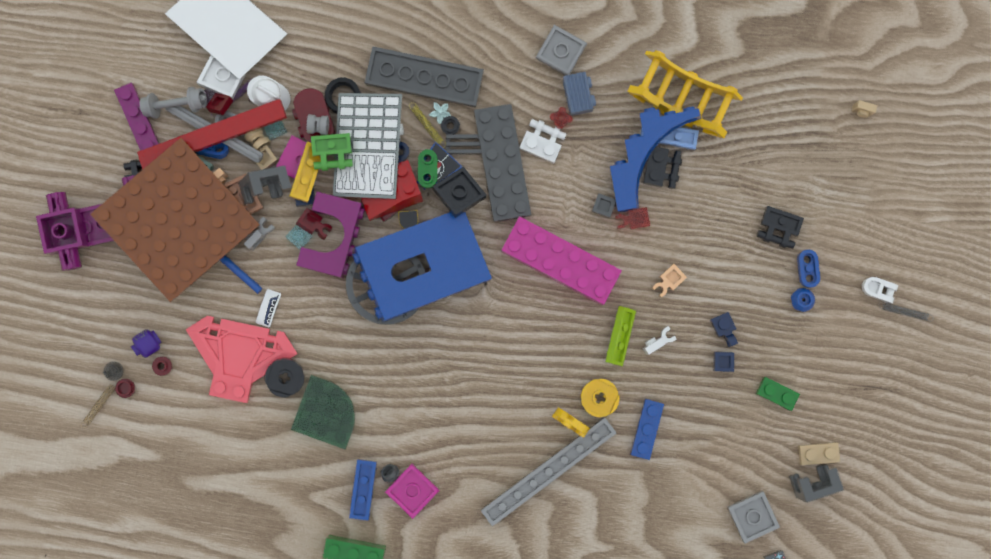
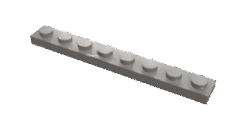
(548, 472)

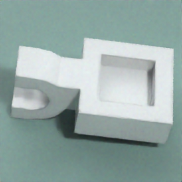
(654, 344)

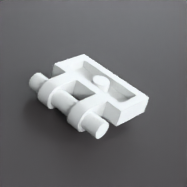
(540, 146)

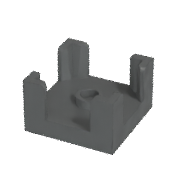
(252, 183)
(828, 484)

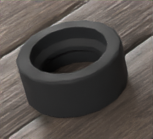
(343, 81)

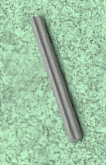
(199, 122)

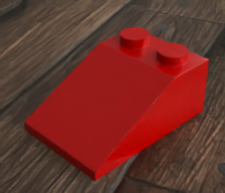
(406, 195)

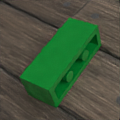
(346, 548)

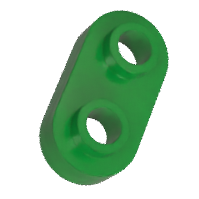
(427, 168)

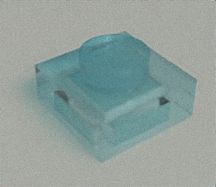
(275, 130)
(298, 237)

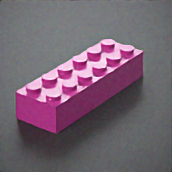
(561, 261)

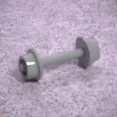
(151, 106)

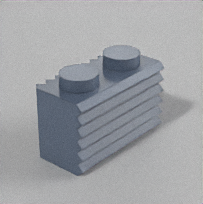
(578, 93)

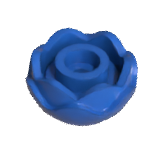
(798, 304)

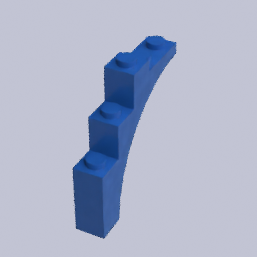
(655, 128)

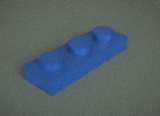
(647, 429)
(363, 489)

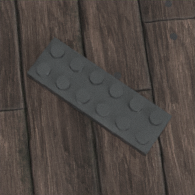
(424, 76)
(502, 162)

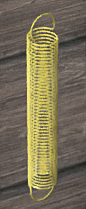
(430, 126)

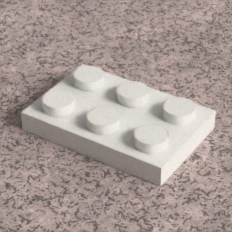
(219, 79)

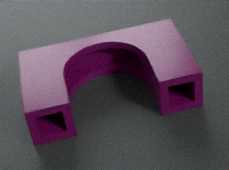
(349, 214)

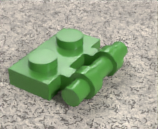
(332, 145)

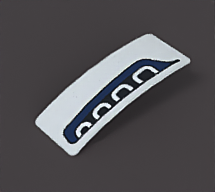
(268, 308)

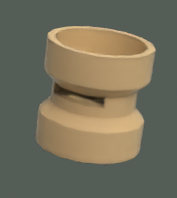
(257, 139)

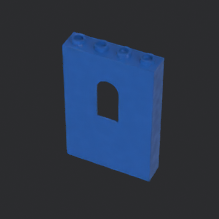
(449, 250)

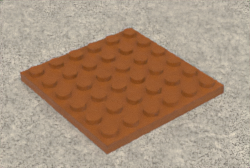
(175, 219)

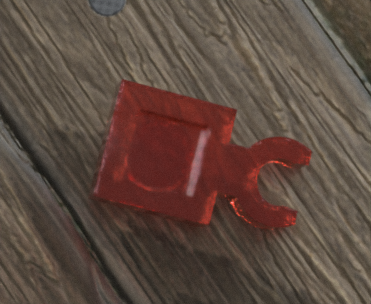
(636, 218)

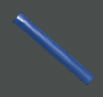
(241, 274)

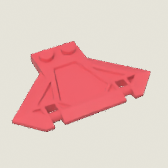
(237, 354)

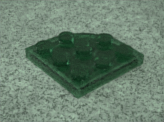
(325, 413)

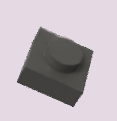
(604, 205)

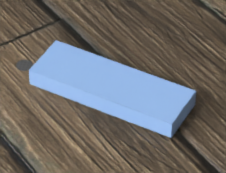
(680, 138)

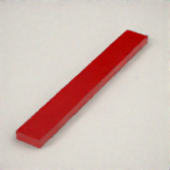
(221, 130)

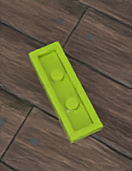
(620, 336)

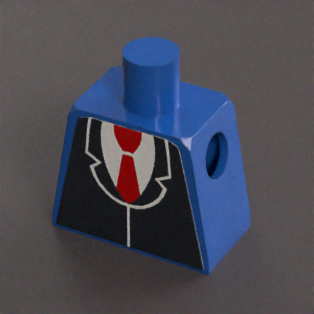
(446, 163)

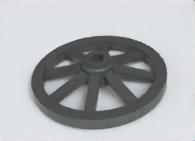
(354, 301)

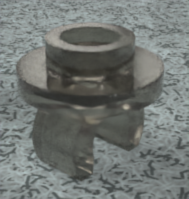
(113, 371)

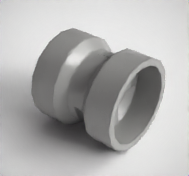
(317, 124)

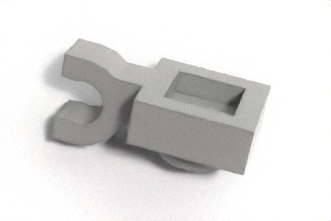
(258, 236)

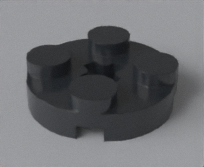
(275, 383)

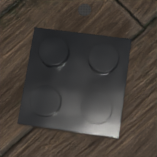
(459, 192)

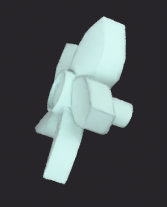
(440, 113)

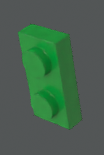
(777, 393)

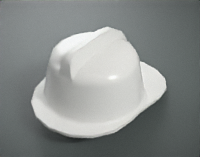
(265, 90)

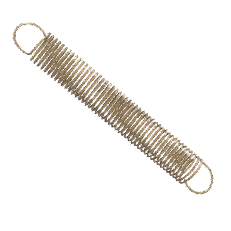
(98, 400)

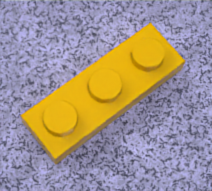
(305, 175)

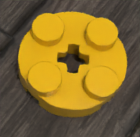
(609, 393)
(570, 422)

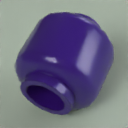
(146, 343)

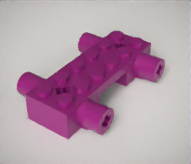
(79, 227)

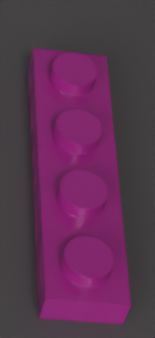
(139, 124)

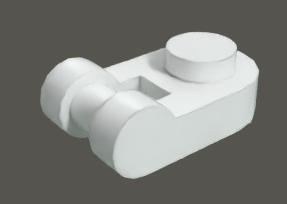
(873, 287)

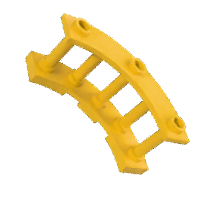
(642, 93)

